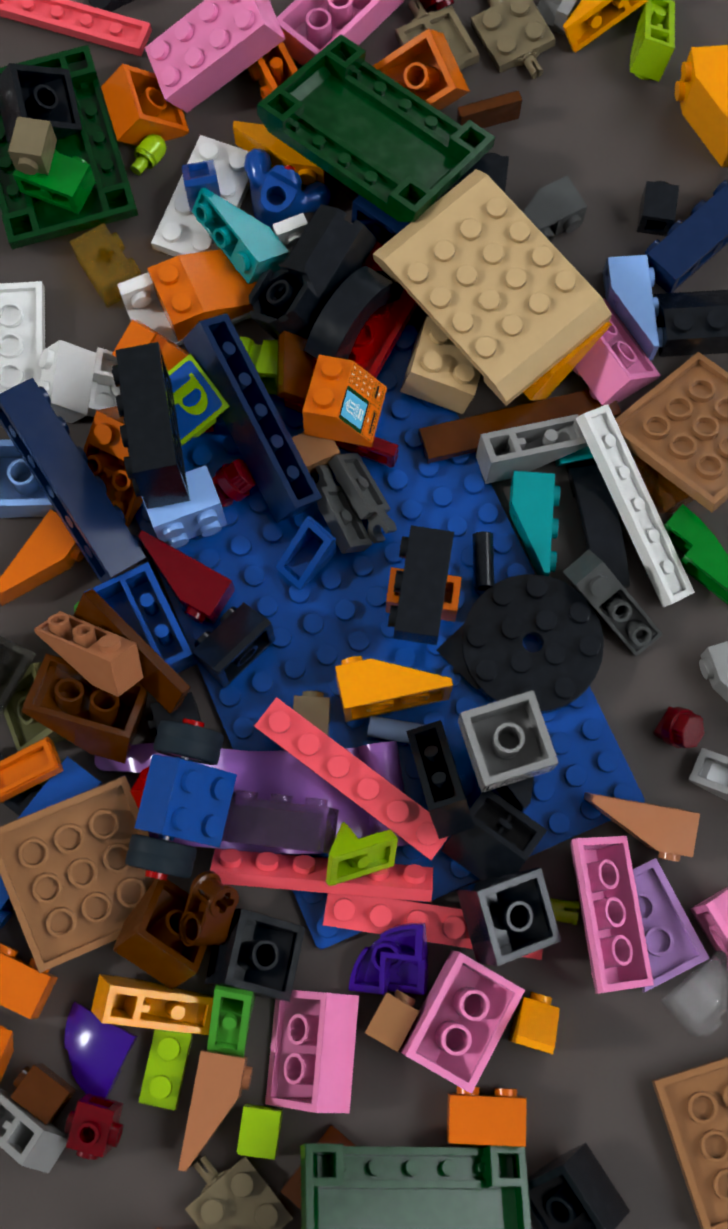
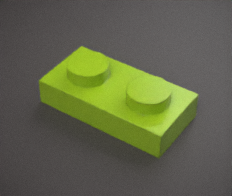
(165, 1069)

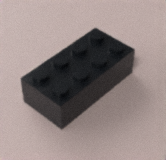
(150, 426)

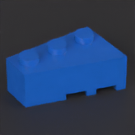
(145, 609)

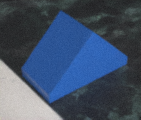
(199, 176)
(307, 553)

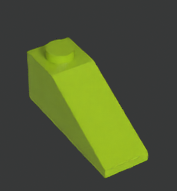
(653, 39)

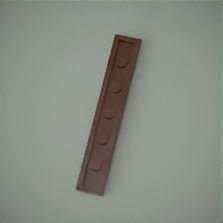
(463, 435)

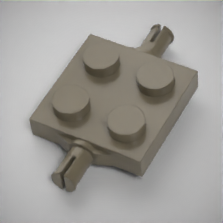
(443, 21)
(513, 34)
(236, 1199)

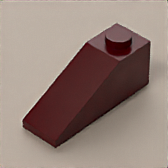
(194, 584)

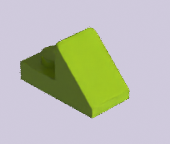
(359, 857)

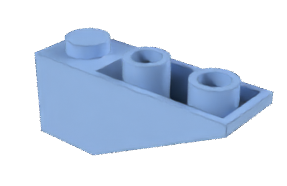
(629, 293)

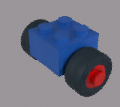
(181, 800)

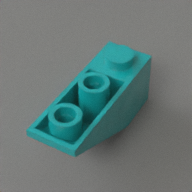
(242, 238)
(532, 514)

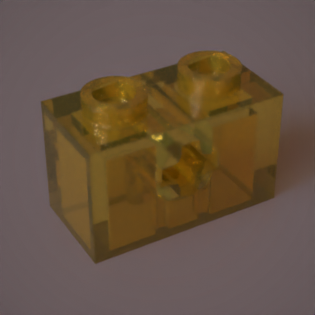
(94, 252)

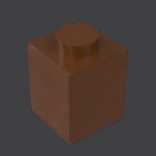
(42, 1092)

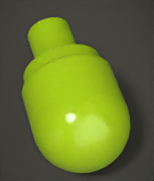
(148, 153)

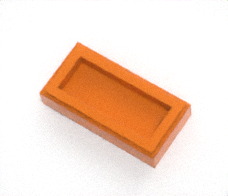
(28, 768)

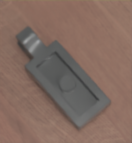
(363, 494)
(339, 514)

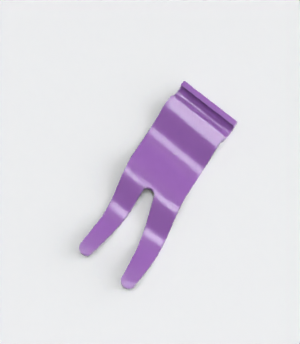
(284, 775)

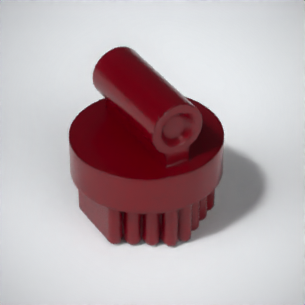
(233, 482)
(680, 728)

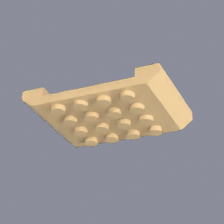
(494, 285)

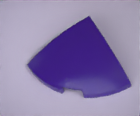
(393, 962)
(95, 1050)

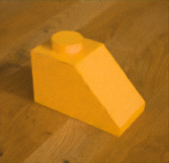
(535, 1023)

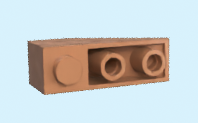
(95, 653)

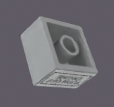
(507, 741)

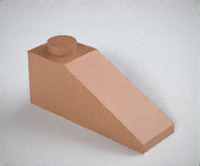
(656, 826)
(214, 1094)

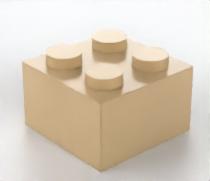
(440, 371)

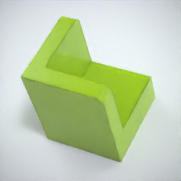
(259, 1131)

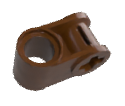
(208, 914)

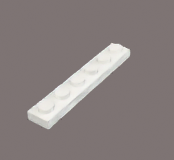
(635, 505)

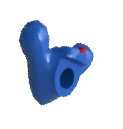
(278, 192)

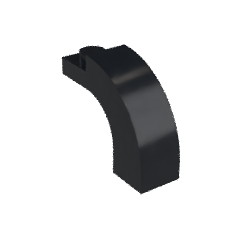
(349, 311)

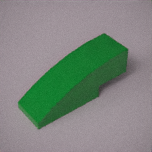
(703, 553)

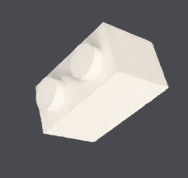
(67, 379)

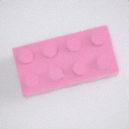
(316, 23)
(212, 48)

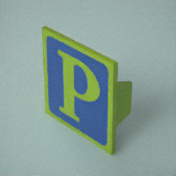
(195, 399)

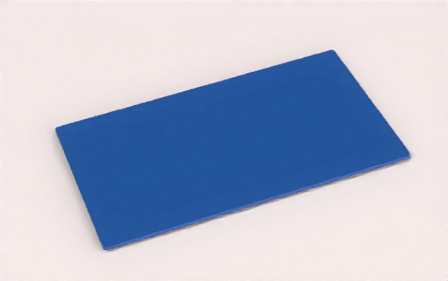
(346, 617)

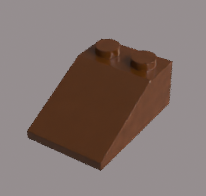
(83, 712)

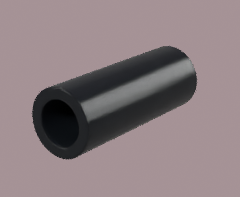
(483, 560)

